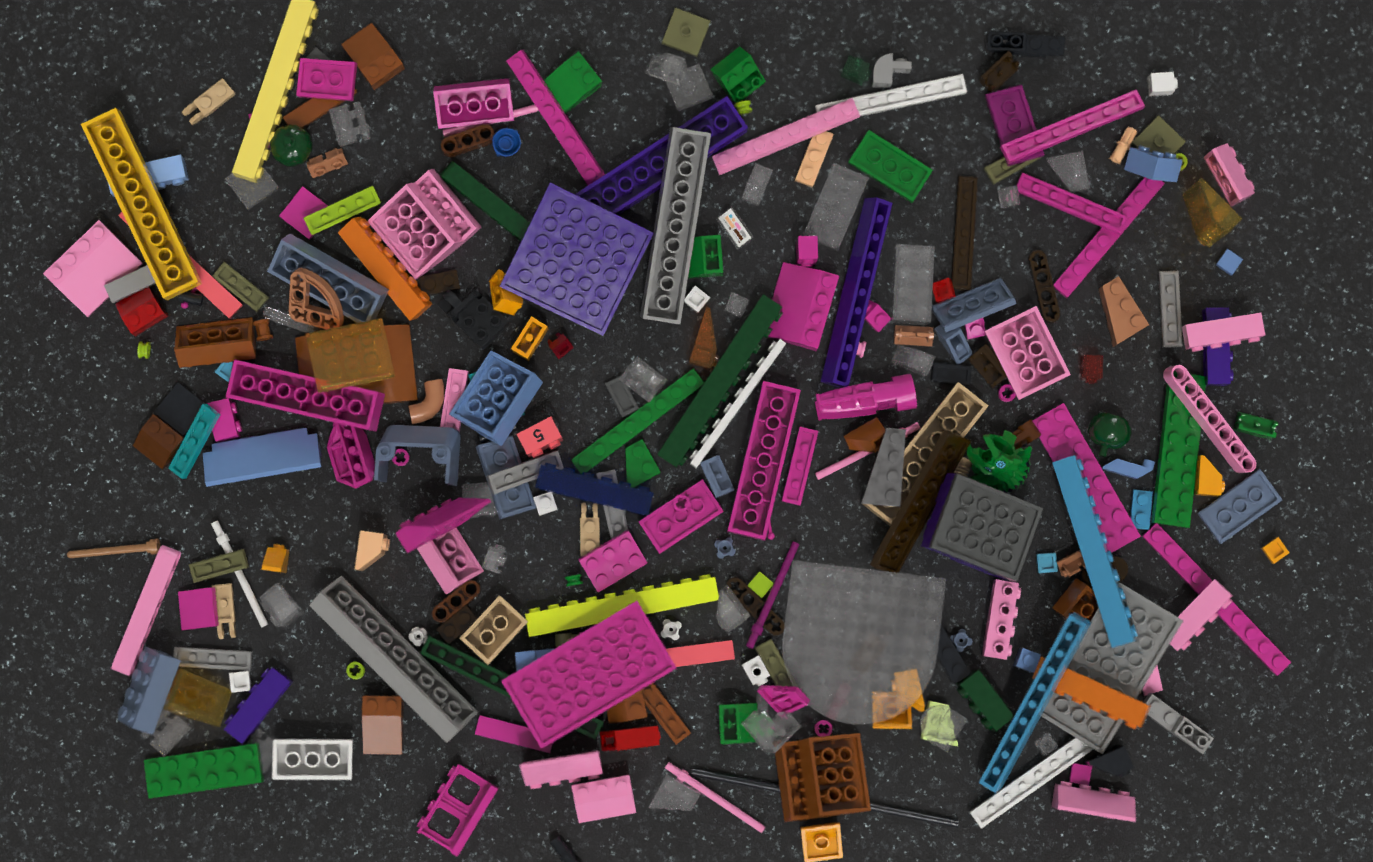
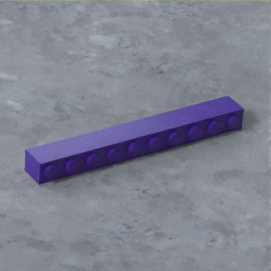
(856, 292)

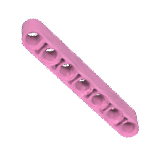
(1201, 416)
(146, 610)

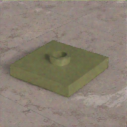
(686, 32)
(1159, 137)

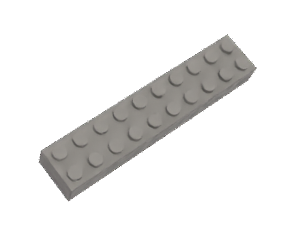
(675, 225)
(393, 658)

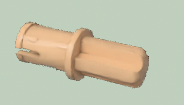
(1123, 145)

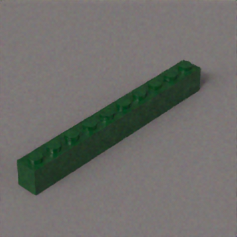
(720, 380)
(485, 674)

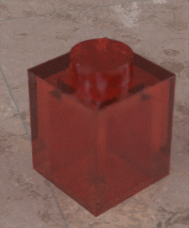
(1091, 368)

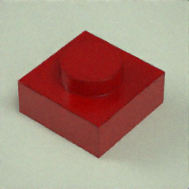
(943, 290)

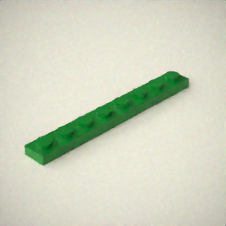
(638, 421)

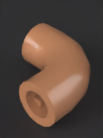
(431, 404)

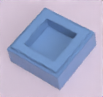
(1229, 262)

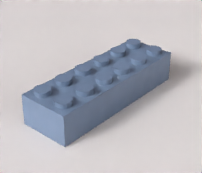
(358, 294)

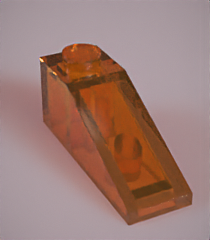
(705, 345)

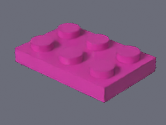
(326, 79)
(612, 561)

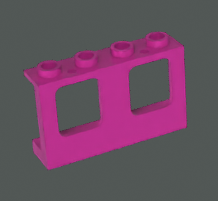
(467, 814)

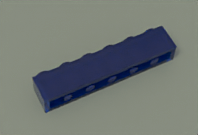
(594, 490)

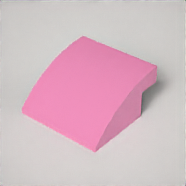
(424, 223)

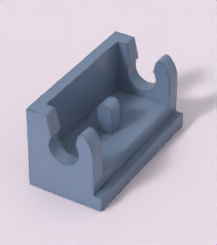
(717, 476)

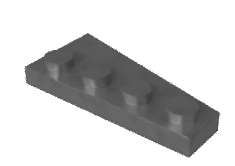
(886, 476)

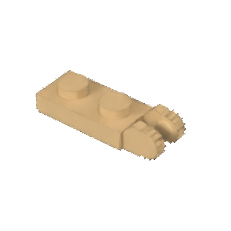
(209, 101)
(589, 530)
(225, 609)

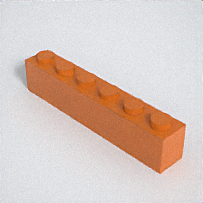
(385, 268)
(1100, 697)

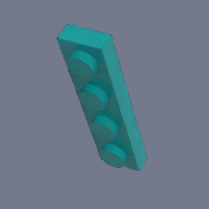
(194, 441)

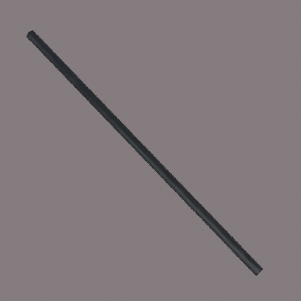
(776, 788)

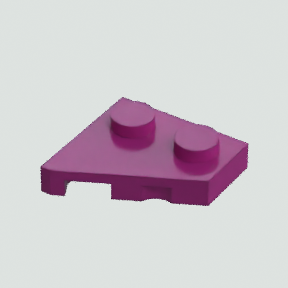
(784, 697)

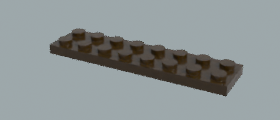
(919, 502)

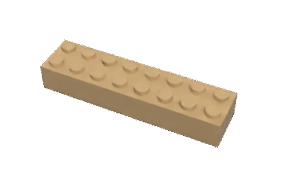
(956, 414)

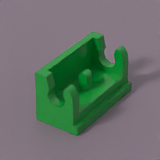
(1255, 425)

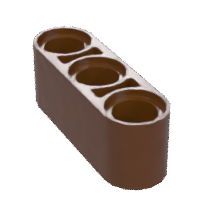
(460, 147)
(447, 602)

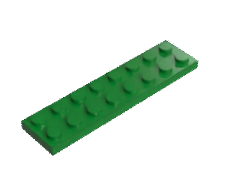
(1177, 461)

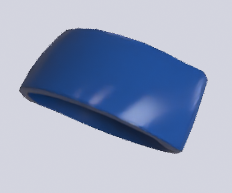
(506, 142)

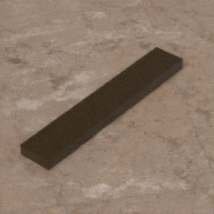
(964, 233)

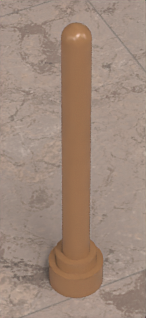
(151, 547)

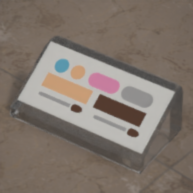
(735, 228)

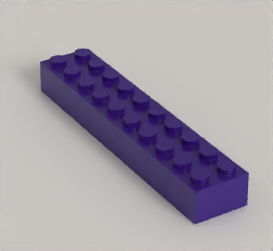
(644, 171)

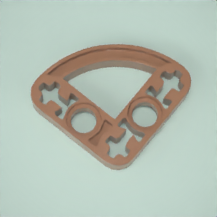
(303, 304)

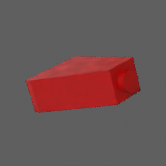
(629, 738)

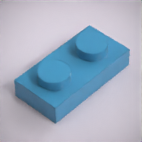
(1141, 509)

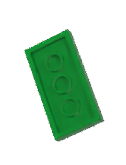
(890, 166)

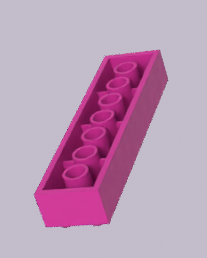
(300, 395)
(764, 460)

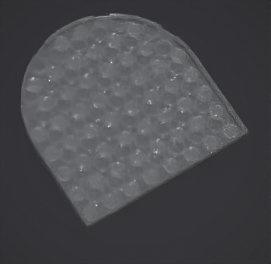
(861, 639)

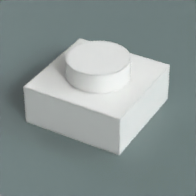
(696, 299)
(545, 503)
(240, 681)

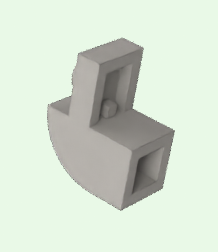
(885, 67)

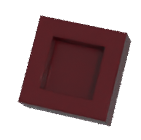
(560, 346)

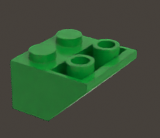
(738, 75)
(706, 257)
(730, 722)

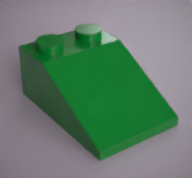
(573, 82)

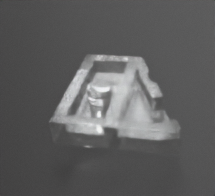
(1071, 170)
(674, 795)

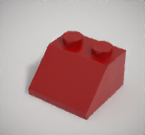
(141, 311)

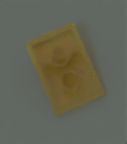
(197, 698)

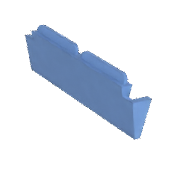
(261, 456)

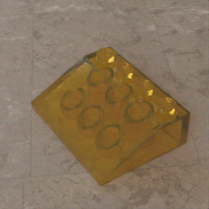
(1209, 213)
(350, 355)

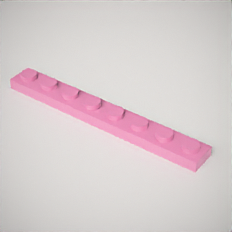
(786, 136)

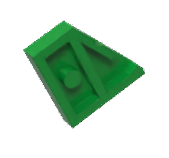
(639, 464)

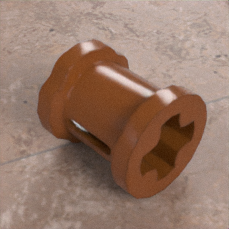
(262, 330)

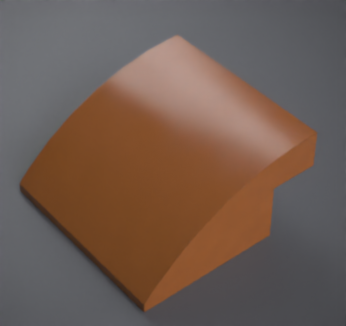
(822, 777)

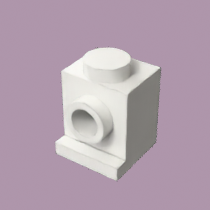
(749, 667)

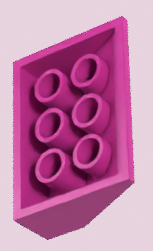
(805, 304)
(438, 521)

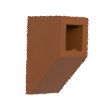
(866, 437)

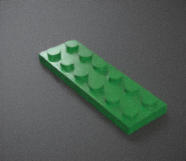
(203, 770)

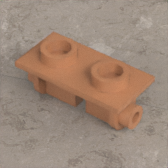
(334, 160)
(913, 335)
(1071, 564)

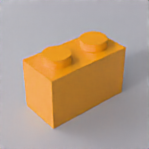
(529, 338)

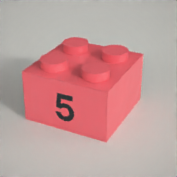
(540, 437)

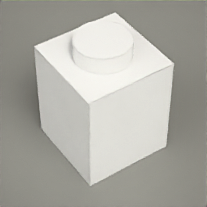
(1161, 83)

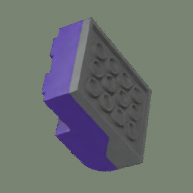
(981, 527)

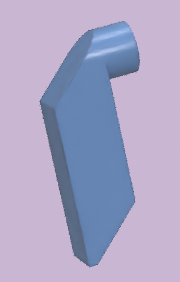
(1129, 469)

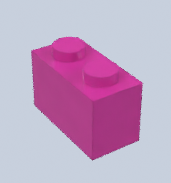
(807, 250)
(226, 426)

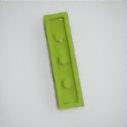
(341, 210)

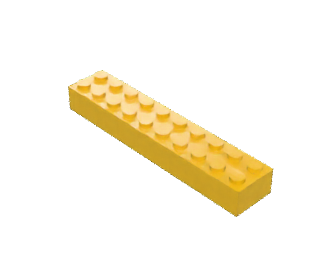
(141, 204)

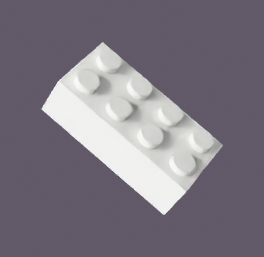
(312, 759)

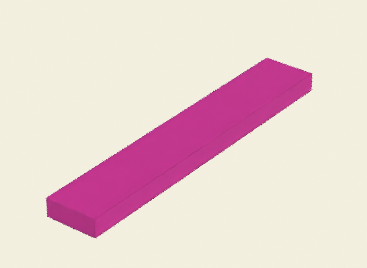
(1071, 203)

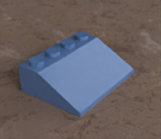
(496, 397)

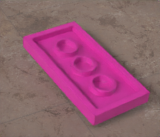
(669, 526)

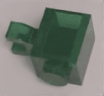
(856, 70)

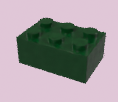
(984, 701)

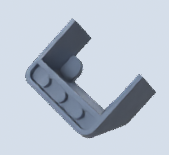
(442, 440)

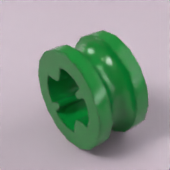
(573, 580)

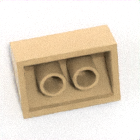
(494, 629)

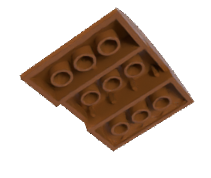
(396, 389)

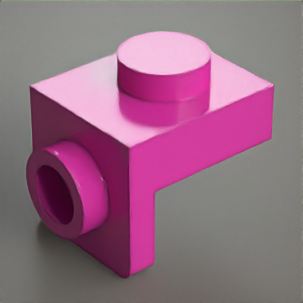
(876, 316)
(975, 329)

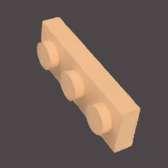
(814, 158)

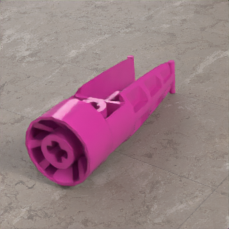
(867, 398)

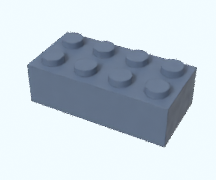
(148, 690)

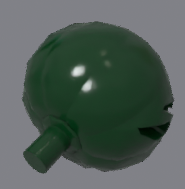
(291, 145)
(1109, 432)

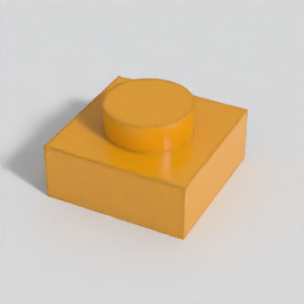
(1275, 550)

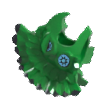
(1001, 464)

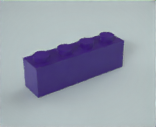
(1217, 361)
(258, 705)

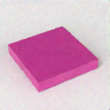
(301, 205)
(198, 608)

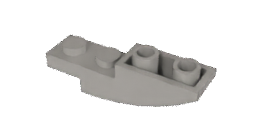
(1178, 724)

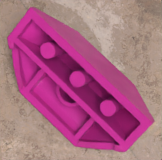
(350, 455)

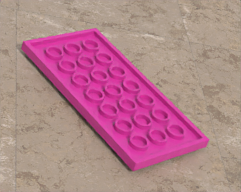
(589, 674)

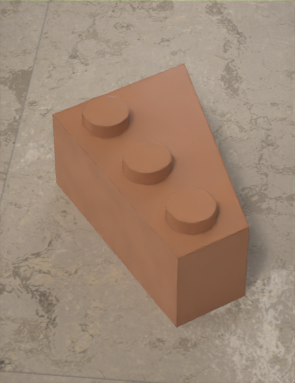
(1121, 311)

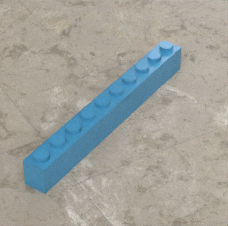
(1094, 551)
(1035, 702)

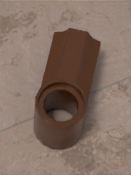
(1025, 434)

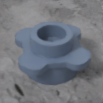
(720, 544)
(961, 635)

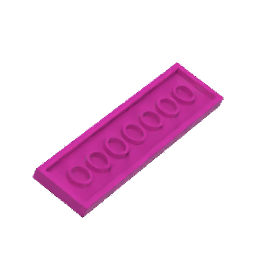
(1063, 439)

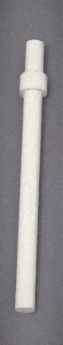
(223, 540)

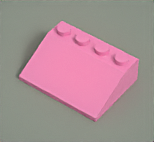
(90, 265)
(1027, 353)
(562, 768)

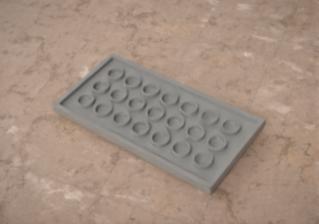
(1120, 668)

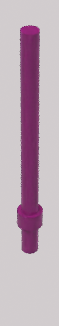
(757, 628)

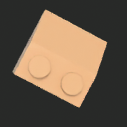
(370, 549)

